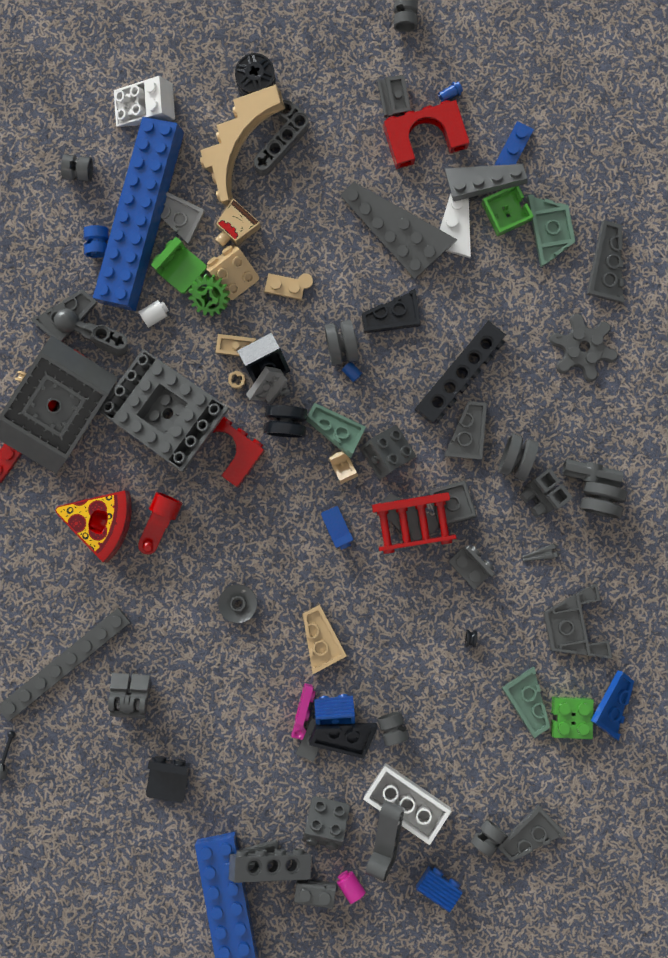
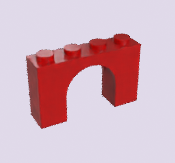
(444, 116)
(246, 455)

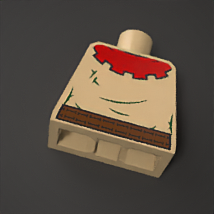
(236, 224)

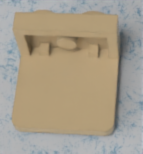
(234, 271)

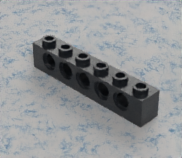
(488, 333)

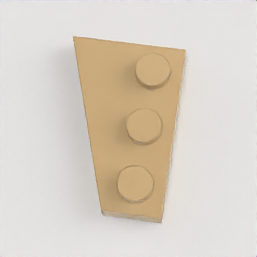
(321, 640)

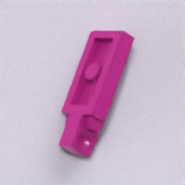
(303, 712)

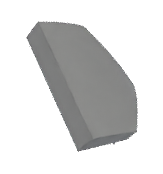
(269, 385)

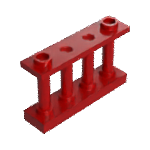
(420, 504)

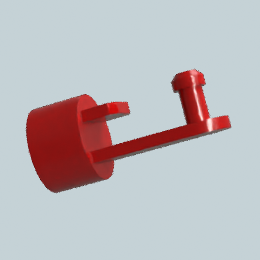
(163, 511)

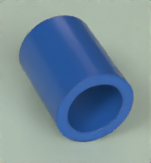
(351, 371)

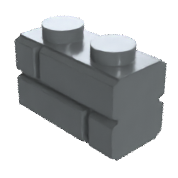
(315, 893)

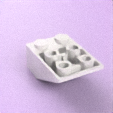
(147, 99)

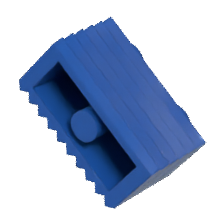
(334, 710)
(439, 888)

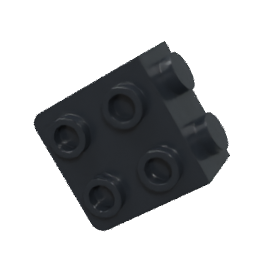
(167, 779)

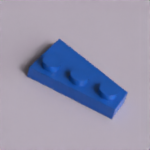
(611, 708)

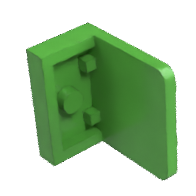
(178, 265)

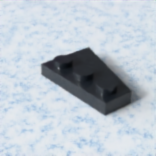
(396, 314)
(344, 738)

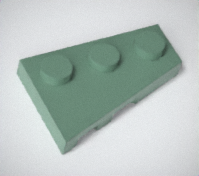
(336, 428)
(527, 701)

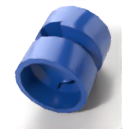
(96, 241)

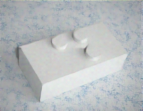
(422, 812)

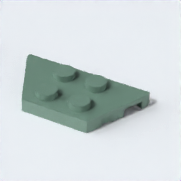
(551, 228)

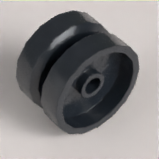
(284, 421)

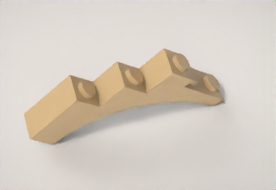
(249, 113)

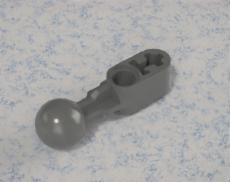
(68, 321)

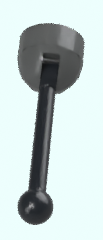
(3, 768)

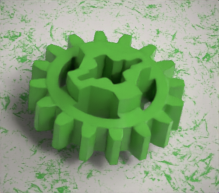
(201, 297)

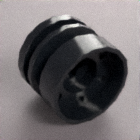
(254, 64)

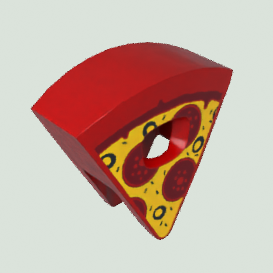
(100, 522)

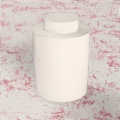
(154, 313)

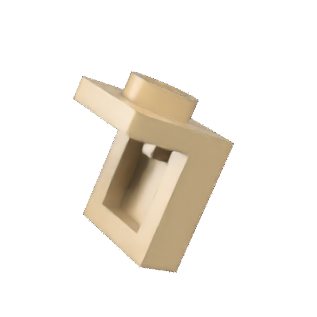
(343, 467)

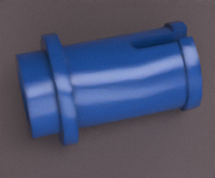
(451, 91)

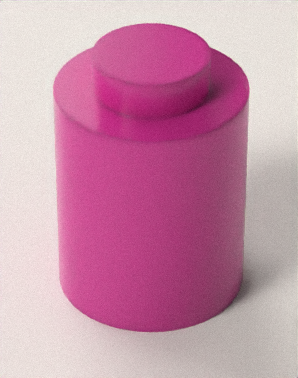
(350, 886)

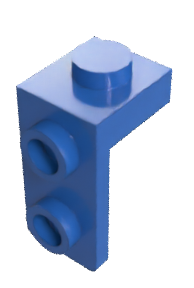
(337, 527)

